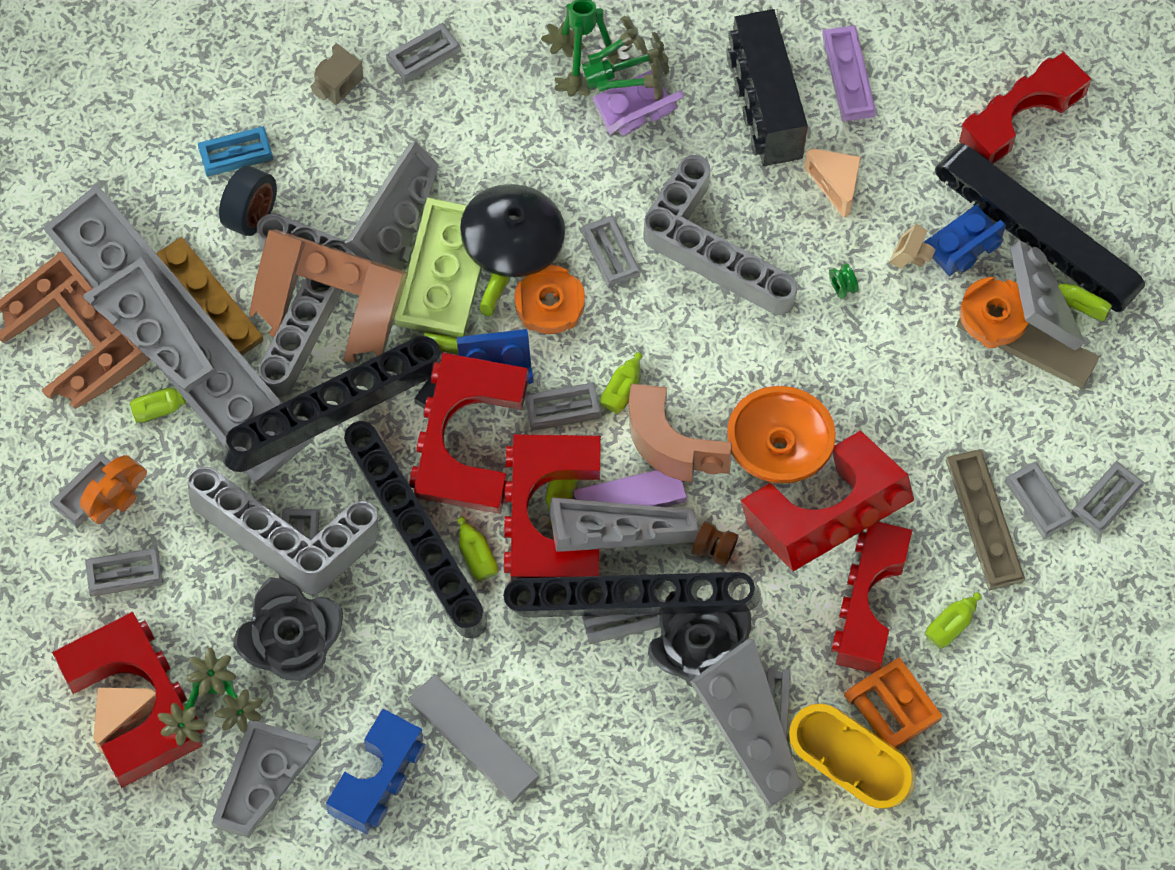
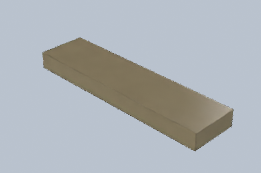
(1049, 354)
(985, 519)

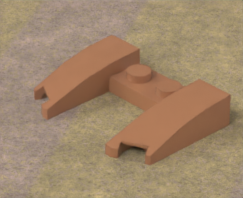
(376, 284)
(62, 285)

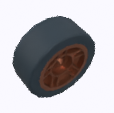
(247, 199)

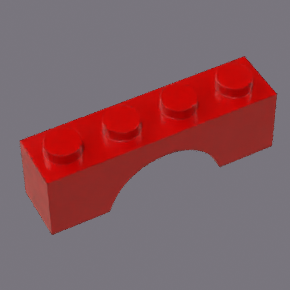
(1054, 86)
(864, 637)

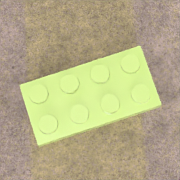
(439, 275)

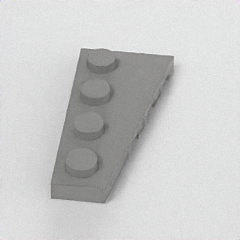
(394, 212)
(147, 317)
(614, 525)
(746, 715)

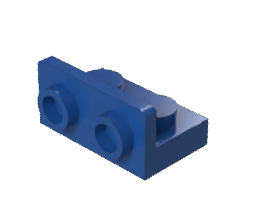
(965, 240)
(499, 347)

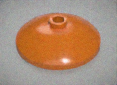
(782, 417)

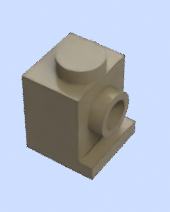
(337, 75)

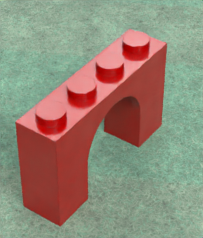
(461, 383)
(535, 463)
(805, 534)
(119, 649)

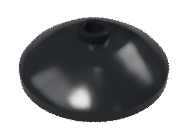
(511, 245)

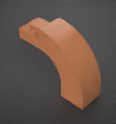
(663, 446)

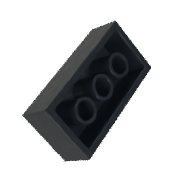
(767, 88)

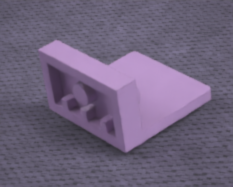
(628, 107)

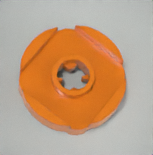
(553, 318)
(986, 328)
(113, 490)

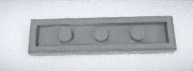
(473, 738)

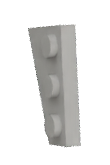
(1041, 297)
(260, 775)

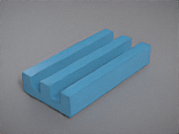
(239, 155)

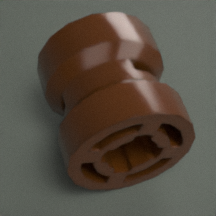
(707, 541)

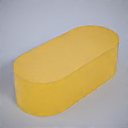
(852, 756)

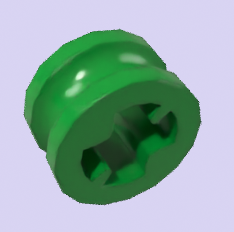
(843, 280)

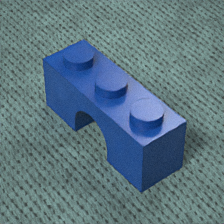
(363, 800)

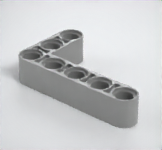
(710, 246)
(305, 303)
(276, 534)

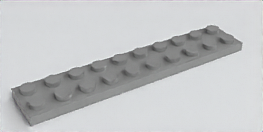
(102, 244)

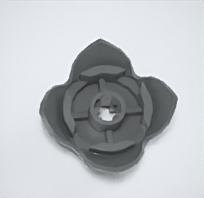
(282, 608)
(677, 646)

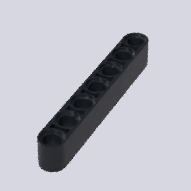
(1040, 226)
(323, 415)
(419, 544)
(649, 597)

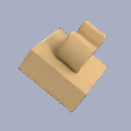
(912, 249)

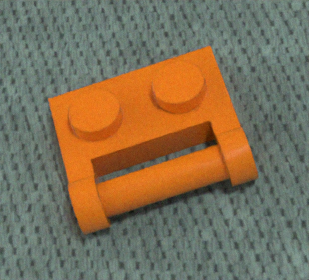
(901, 696)

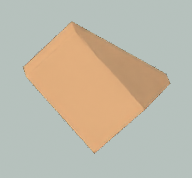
(834, 175)
(120, 711)

